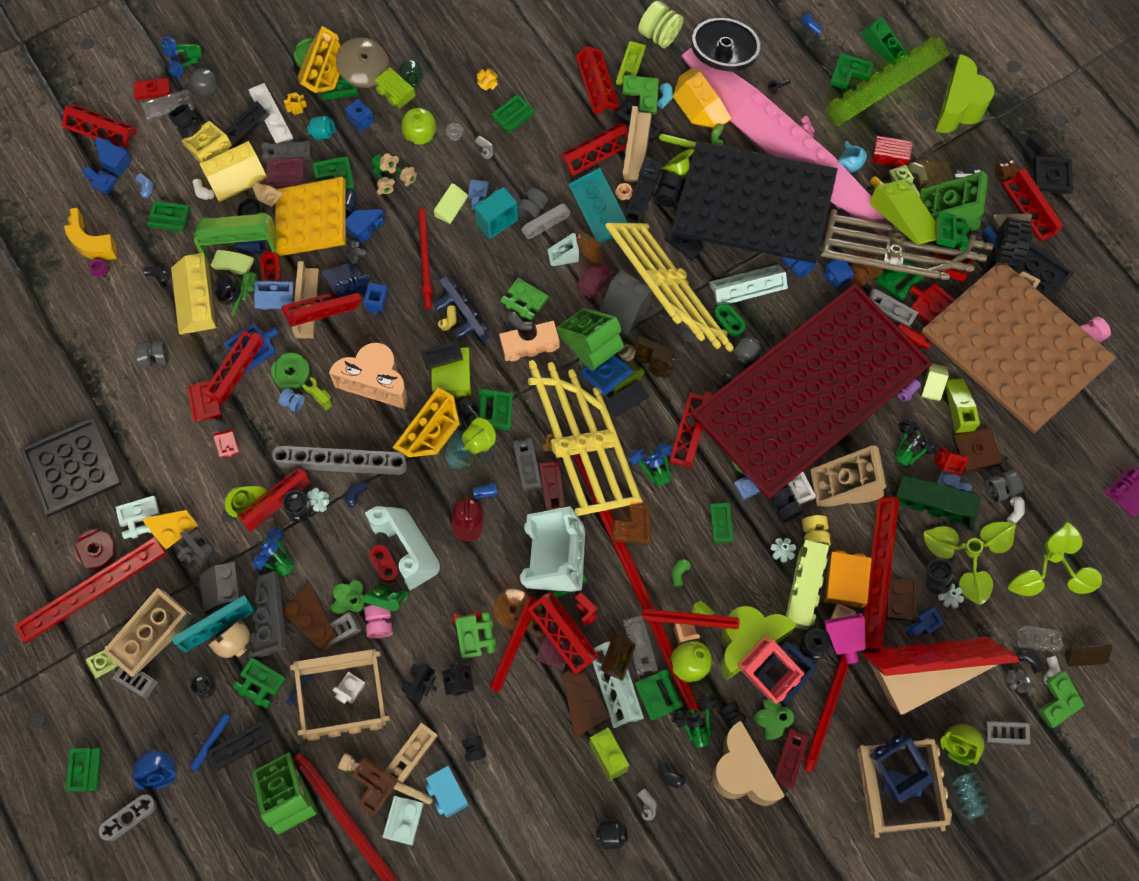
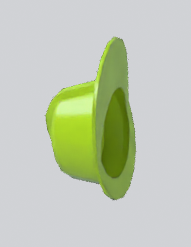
(679, 164)
(478, 436)
(241, 497)

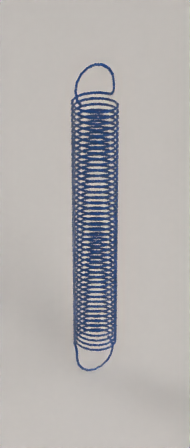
(294, 698)

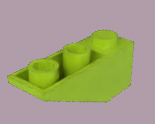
(962, 406)

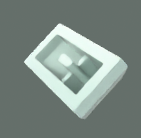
(564, 251)

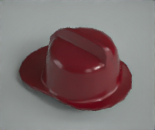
(467, 519)

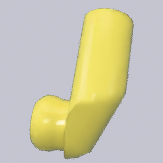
(451, 319)

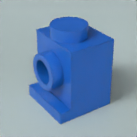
(374, 293)

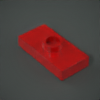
(152, 88)

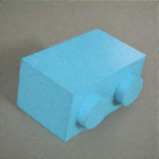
(446, 791)

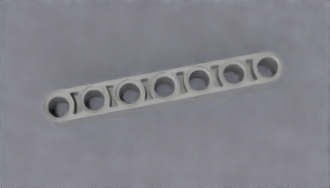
(332, 455)

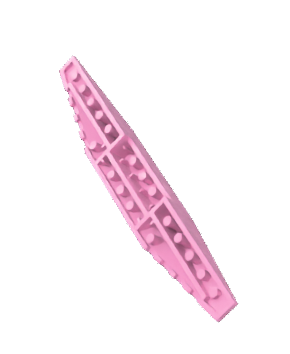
(782, 136)

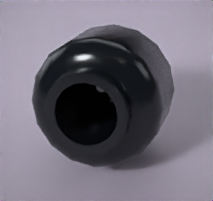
(612, 834)

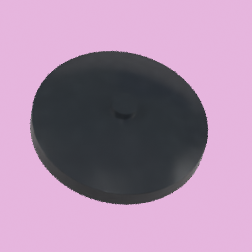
(725, 44)

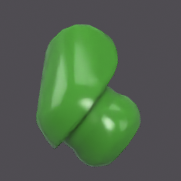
(716, 134)
(677, 571)

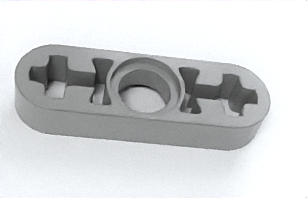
(545, 221)
(137, 803)

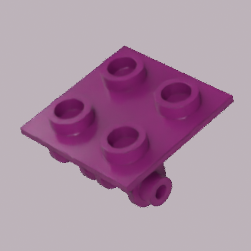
(1126, 491)

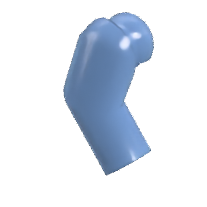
(147, 185)

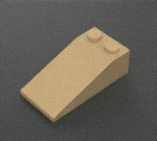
(148, 632)

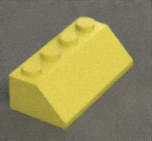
(193, 294)

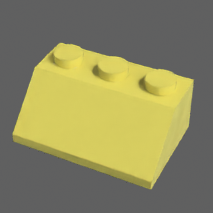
(233, 171)

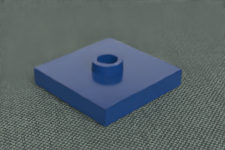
(607, 374)

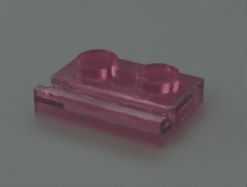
(285, 172)
(549, 654)

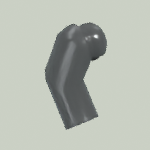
(517, 323)

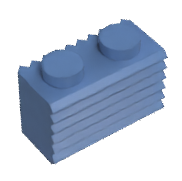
(273, 294)

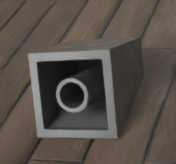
(627, 301)

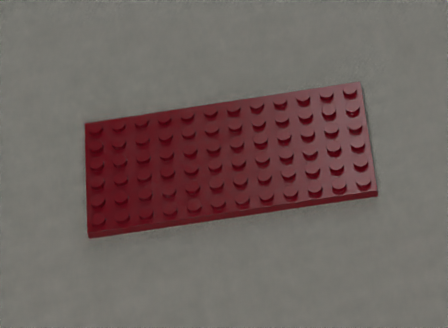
(811, 390)

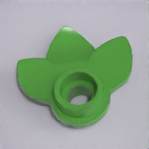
(346, 595)
(770, 719)

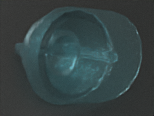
(453, 453)

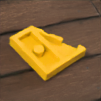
(169, 526)

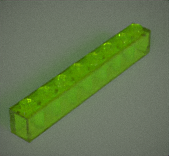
(886, 82)

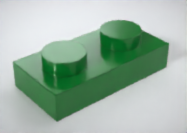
(721, 523)

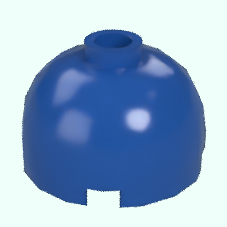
(154, 770)

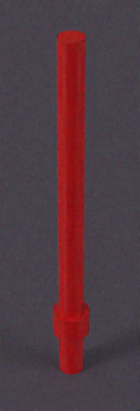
(427, 289)

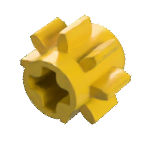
(487, 79)
(295, 103)

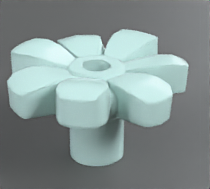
(318, 499)
(783, 549)
(952, 597)

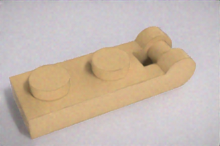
(412, 752)

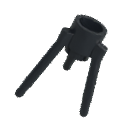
(468, 409)

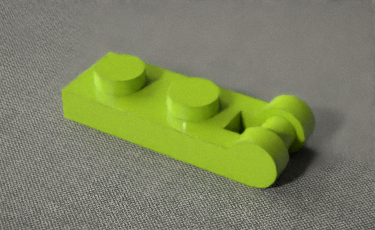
(631, 61)

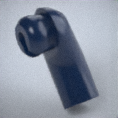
(350, 497)

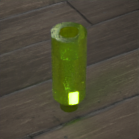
(631, 379)

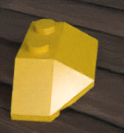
(319, 66)
(699, 100)
(430, 427)

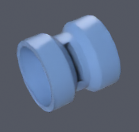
(291, 400)

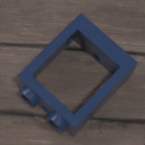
(806, 661)
(912, 784)

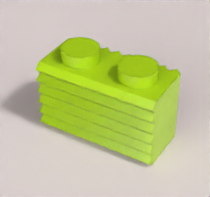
(394, 88)

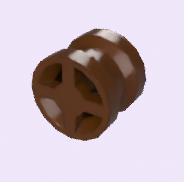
(1005, 170)

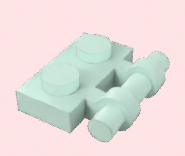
(134, 512)

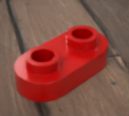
(270, 270)
(384, 564)

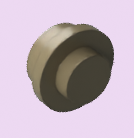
(627, 352)

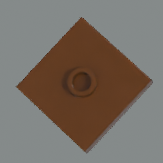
(979, 448)

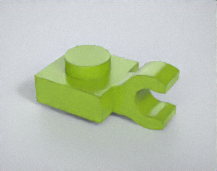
(321, 397)

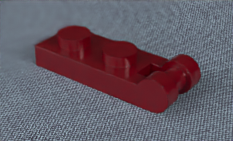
(551, 484)
(791, 758)

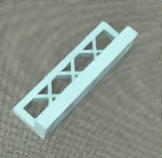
(749, 284)
(626, 696)

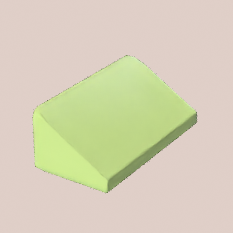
(450, 204)

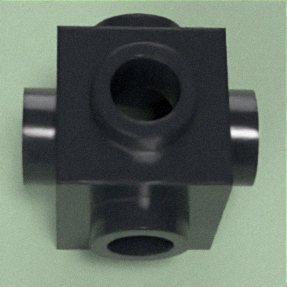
(458, 679)

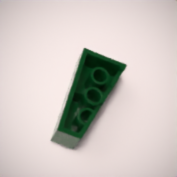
(940, 501)

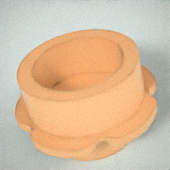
(624, 187)

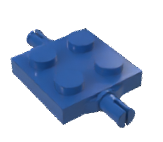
(265, 351)

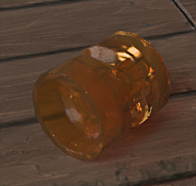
(865, 273)

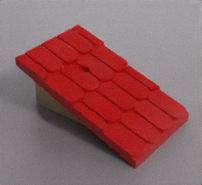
(922, 671)

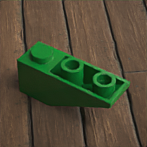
(883, 41)

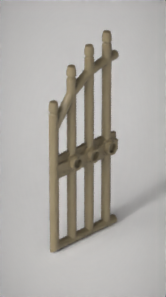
(895, 249)

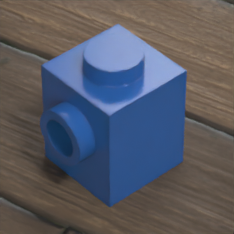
(359, 115)
(838, 273)

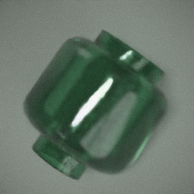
(411, 72)

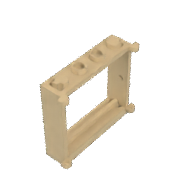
(336, 663)
(872, 796)

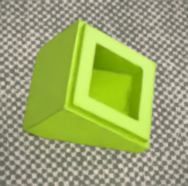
(701, 608)

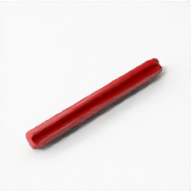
(691, 618)
(512, 646)

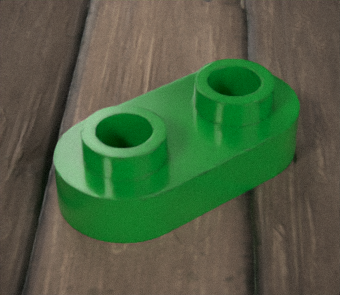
(731, 320)

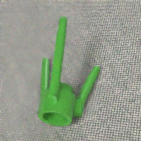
(247, 284)

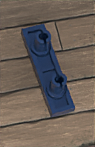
(453, 297)

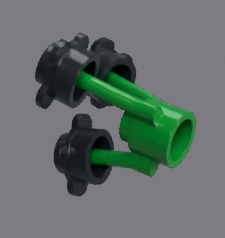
(904, 455)
(694, 719)

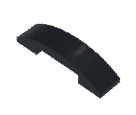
(643, 191)

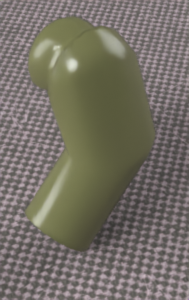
(919, 169)

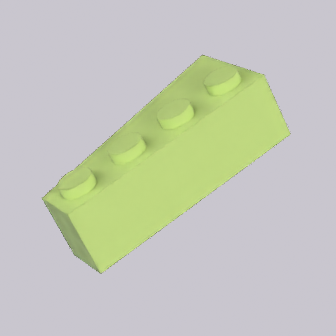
(806, 584)

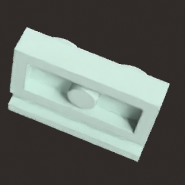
(403, 820)

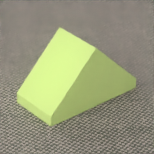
(935, 382)

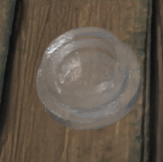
(454, 131)

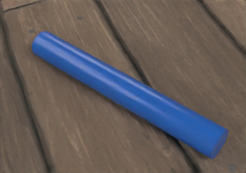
(210, 742)

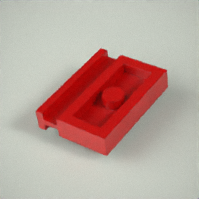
(202, 405)

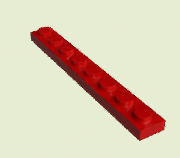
(880, 572)
(89, 590)

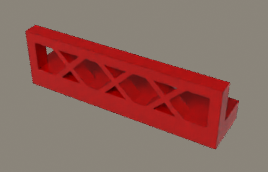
(594, 80)
(99, 120)
(592, 143)
(1037, 204)
(319, 310)
(236, 369)
(695, 435)
(272, 499)
(568, 627)

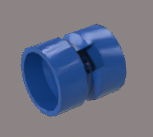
(800, 267)

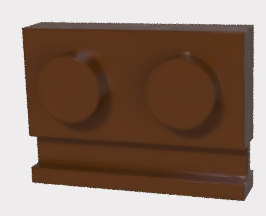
(902, 600)

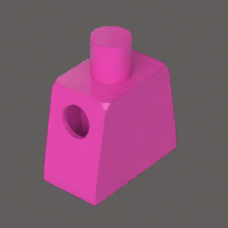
(847, 635)

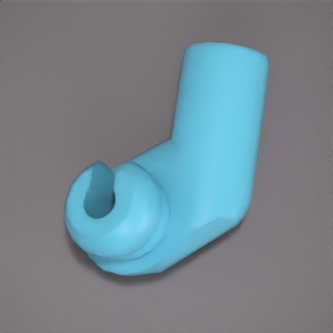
(667, 92)

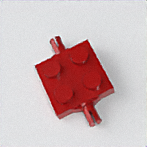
(930, 302)

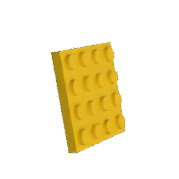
(311, 217)

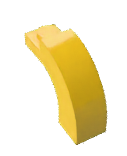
(92, 247)

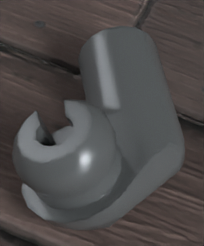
(219, 425)

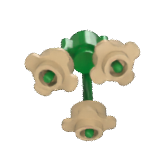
(388, 163)

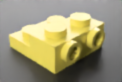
(207, 142)

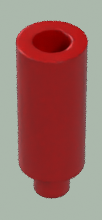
(917, 338)

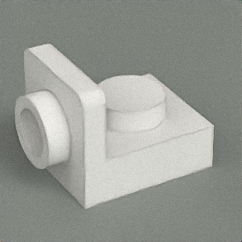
(349, 688)

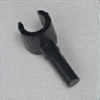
(773, 83)

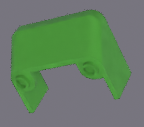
(233, 230)

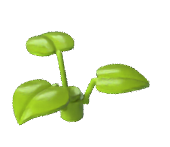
(997, 536)
(1062, 541)

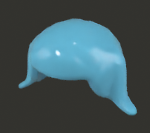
(853, 157)

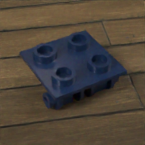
(346, 280)

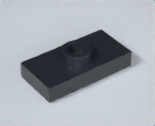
(688, 247)
(442, 355)

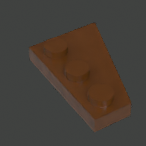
(309, 617)
(583, 702)

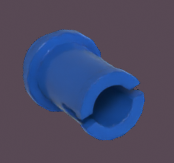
(990, 234)
(485, 491)

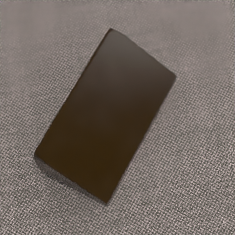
(1088, 655)
(618, 656)

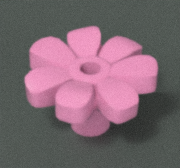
(807, 126)

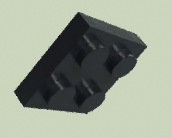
(1053, 174)

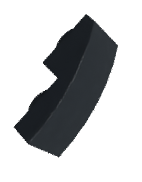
(627, 398)

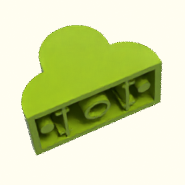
(965, 97)
(751, 631)

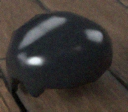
(250, 206)
(227, 289)

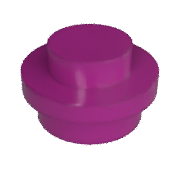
(98, 268)

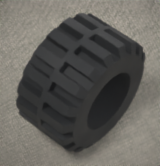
(1013, 242)

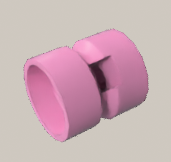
(1097, 328)
(379, 623)

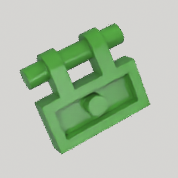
(527, 295)
(468, 635)

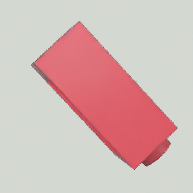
(758, 656)

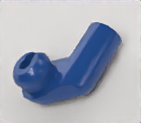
(808, 21)

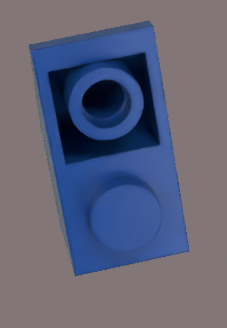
(112, 158)
(363, 223)

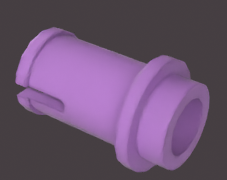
(906, 393)

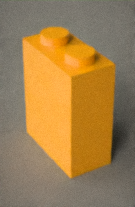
(847, 579)

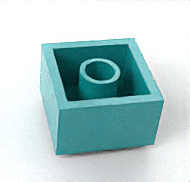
(496, 213)

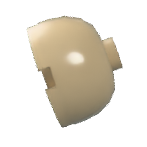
(231, 641)

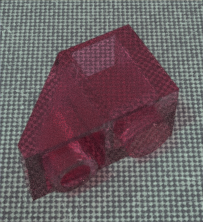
(594, 280)

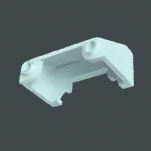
(555, 551)
(421, 561)

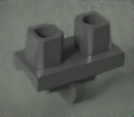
(191, 551)

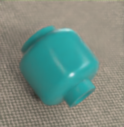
(321, 127)

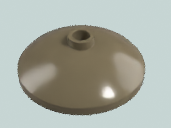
(357, 70)

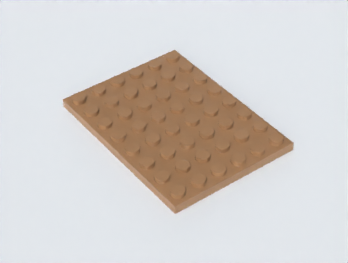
(1018, 346)

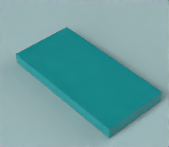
(597, 203)
(213, 624)

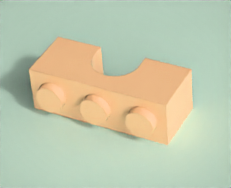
(515, 347)

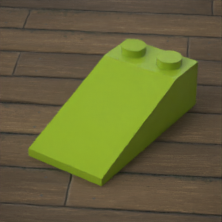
(905, 210)

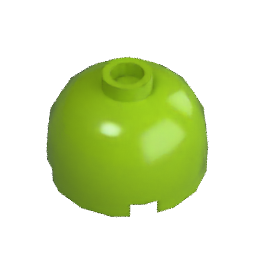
(418, 126)
(691, 661)
(963, 743)

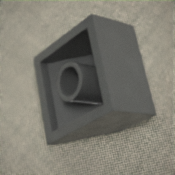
(220, 586)

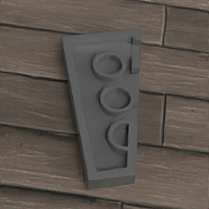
(268, 618)

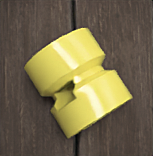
(815, 529)

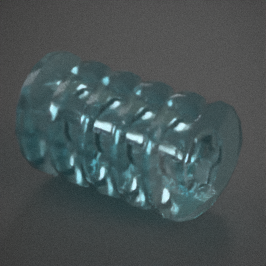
(970, 796)

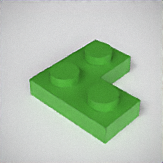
(645, 88)
(1066, 700)

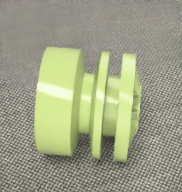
(660, 24)

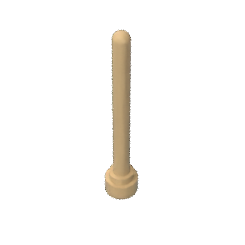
(348, 763)

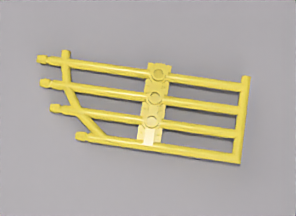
(665, 278)
(586, 442)

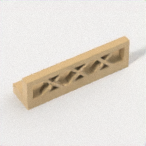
(636, 144)
(306, 287)

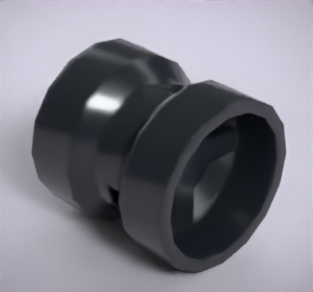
(200, 683)
(732, 714)
(473, 748)

